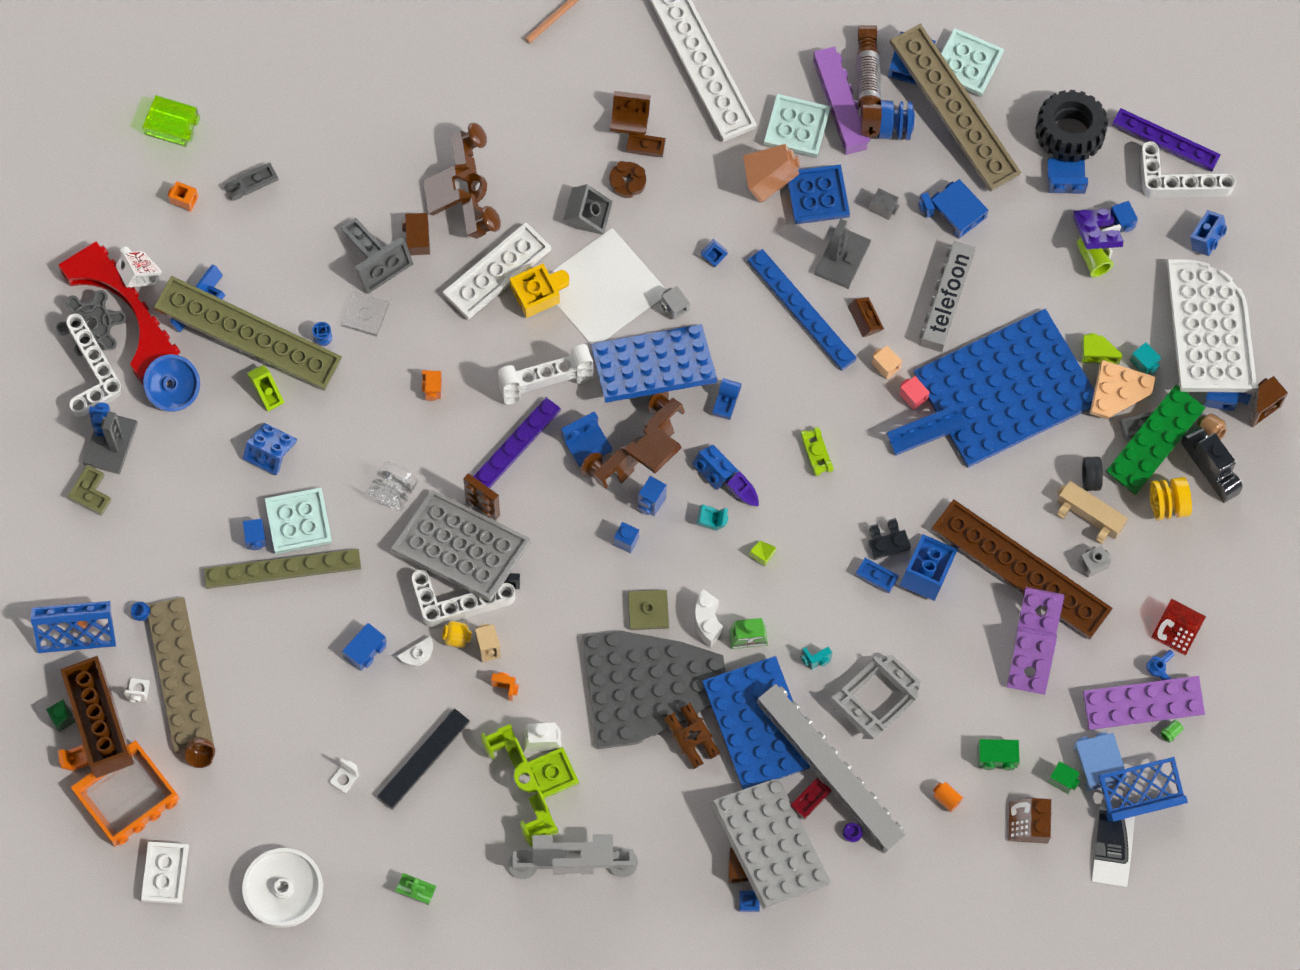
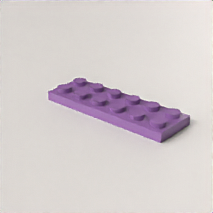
(1143, 702)

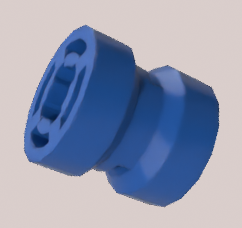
(322, 333)

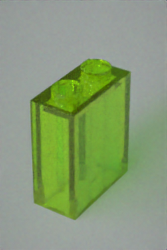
(171, 121)

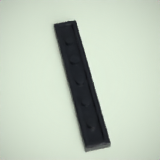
(423, 759)

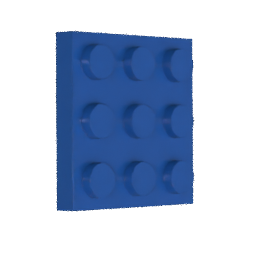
(818, 195)

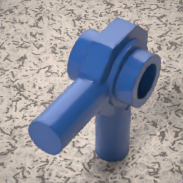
(1157, 666)

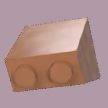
(770, 170)

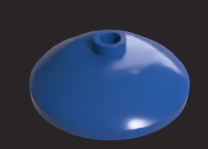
(184, 382)

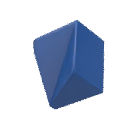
(714, 252)

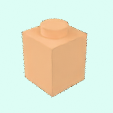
(886, 362)

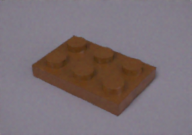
(482, 497)

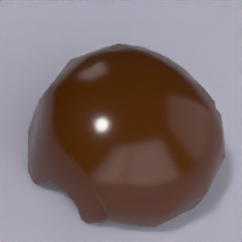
(201, 755)

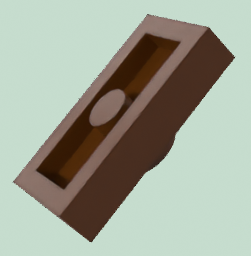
(646, 145)

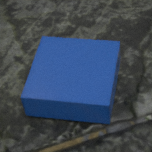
(748, 902)

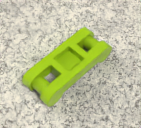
(816, 451)

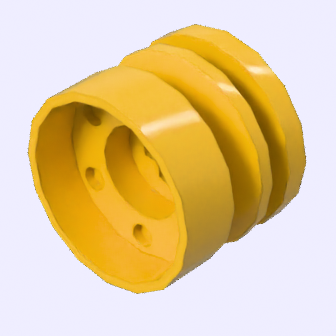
(1175, 498)

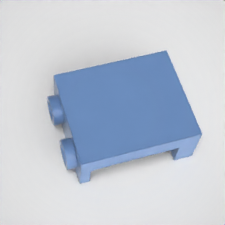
(1099, 757)

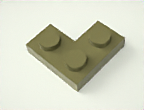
(85, 491)

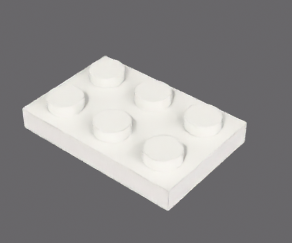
(165, 873)

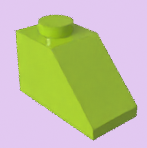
(1098, 348)
(265, 387)

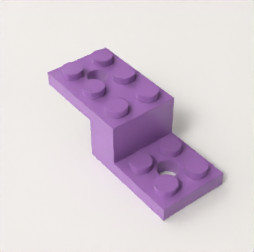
(1035, 640)

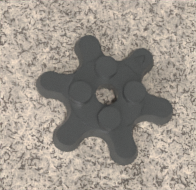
(97, 311)

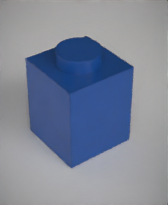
(1125, 216)
(254, 534)
(626, 537)

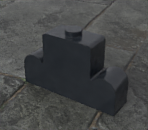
(1214, 462)

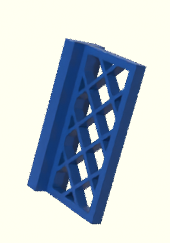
(71, 615)
(1149, 805)

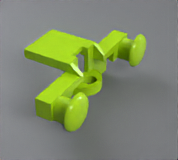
(551, 771)

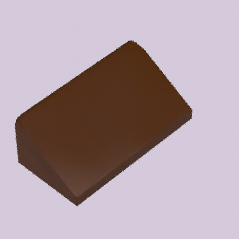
(865, 316)

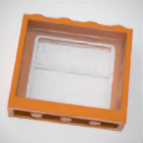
(126, 798)

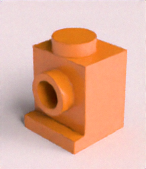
(182, 190)
(432, 384)

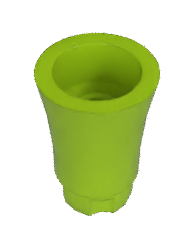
(1096, 260)

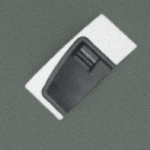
(1113, 850)

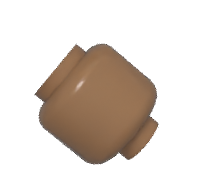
(1213, 424)

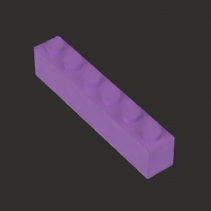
(839, 97)

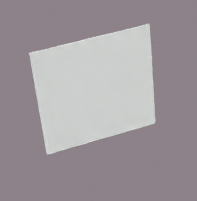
(607, 287)

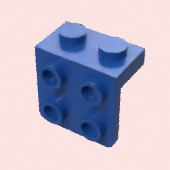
(1066, 176)

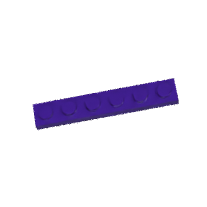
(1166, 139)
(517, 442)

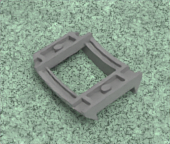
(858, 714)

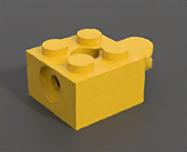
(537, 281)

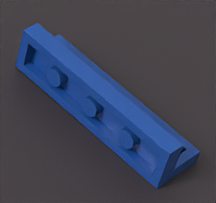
(926, 429)

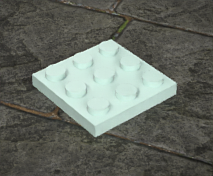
(971, 60)
(797, 124)
(298, 520)

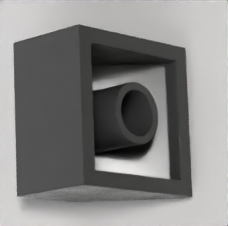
(587, 209)

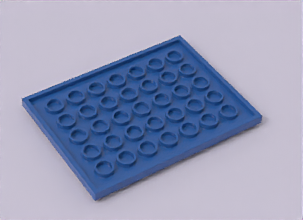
(1008, 386)

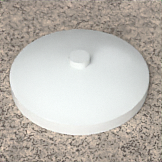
(282, 887)

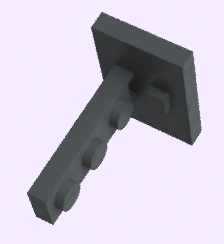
(842, 256)
(381, 261)
(110, 451)

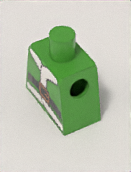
(748, 633)

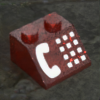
(1178, 627)

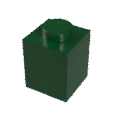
(61, 715)

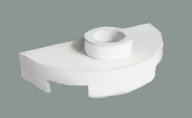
(417, 654)

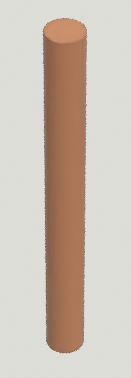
(550, 20)

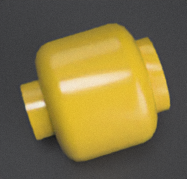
(456, 634)

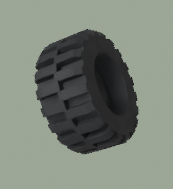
(1074, 106)

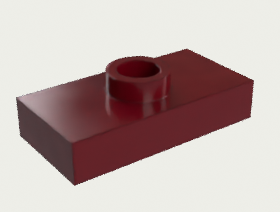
(811, 798)

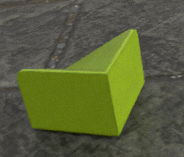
(762, 552)

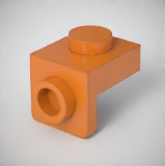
(505, 681)
(73, 758)

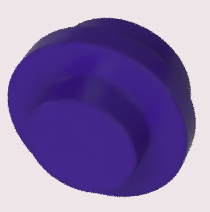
(852, 832)

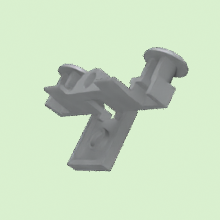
(593, 855)

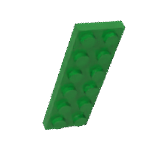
(1155, 440)

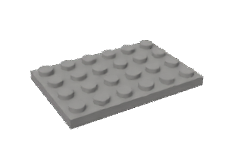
(461, 545)
(770, 843)

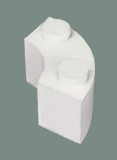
(706, 620)

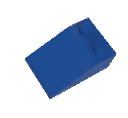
(928, 567)

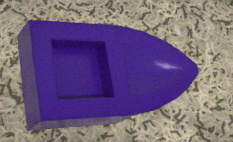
(742, 489)

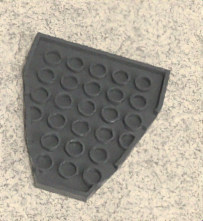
(641, 681)

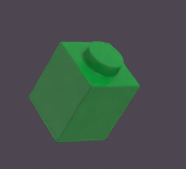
(1064, 778)

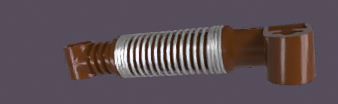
(870, 81)

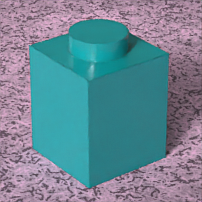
(1146, 359)

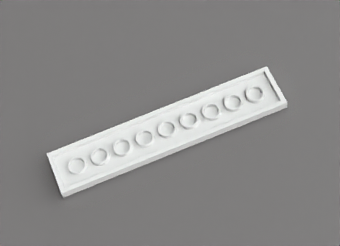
(705, 67)

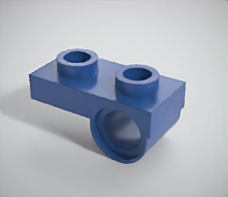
(726, 398)

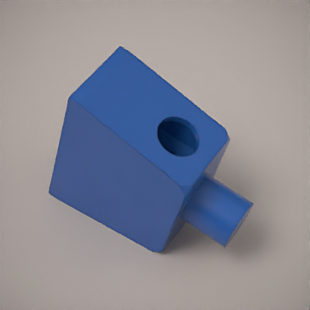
(1226, 400)

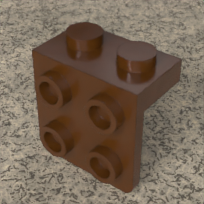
(630, 113)

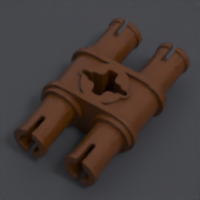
(688, 746)

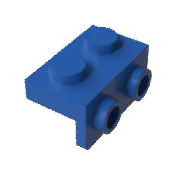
(714, 466)

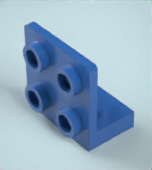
(585, 437)
(268, 448)

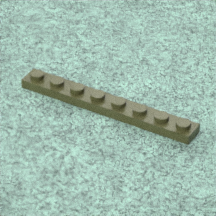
(282, 568)

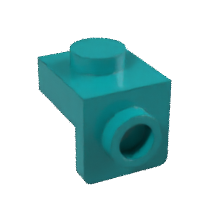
(712, 517)
(821, 658)

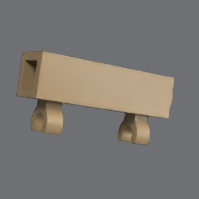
(1092, 510)

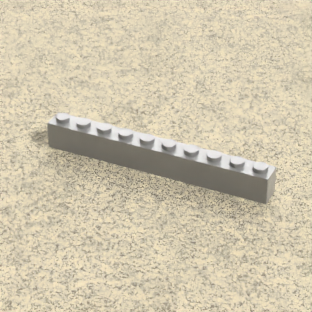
(831, 768)

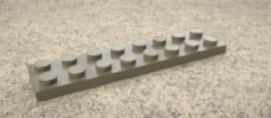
(179, 672)

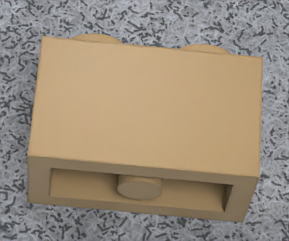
(487, 642)

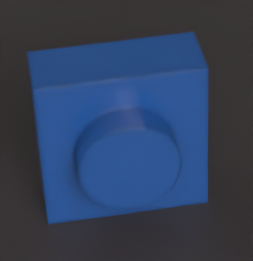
(925, 205)

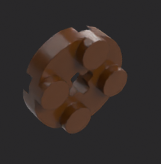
(629, 189)

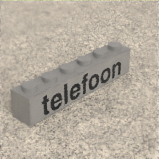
(947, 297)

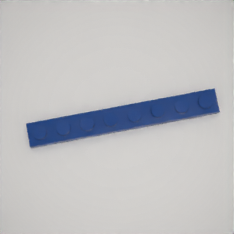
(802, 309)

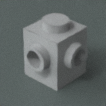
(674, 302)
(1095, 560)

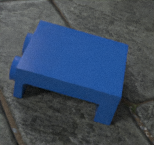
(960, 207)

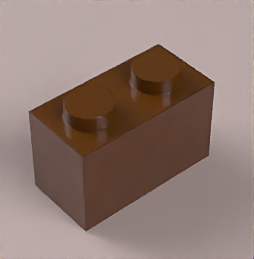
(417, 233)

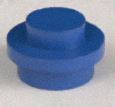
(140, 611)

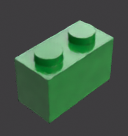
(998, 754)

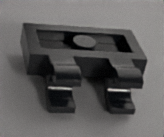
(888, 544)

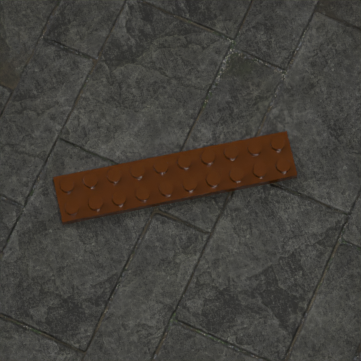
(1019, 566)

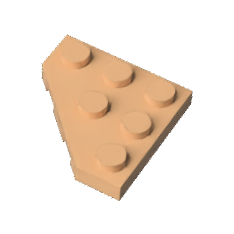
(1119, 389)

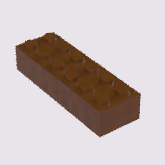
(96, 716)

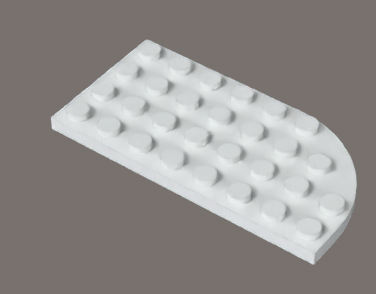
(1210, 329)

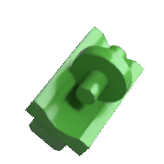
(415, 889)

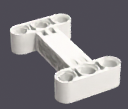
(512, 384)

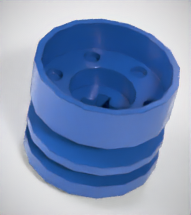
(896, 120)

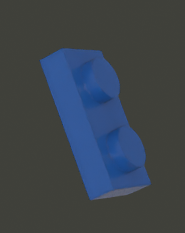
(877, 575)

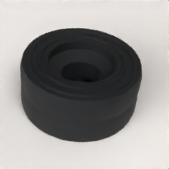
(1092, 473)

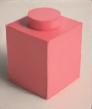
(913, 392)

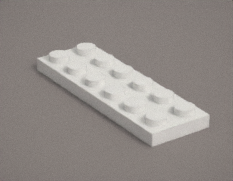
(493, 271)

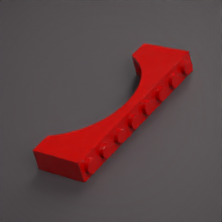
(95, 269)

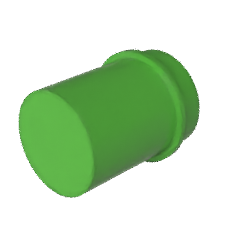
(1171, 731)

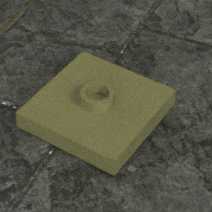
(648, 610)

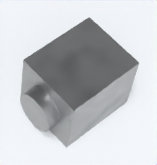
(884, 204)

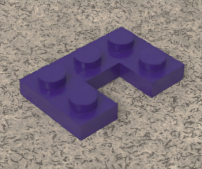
(1088, 227)

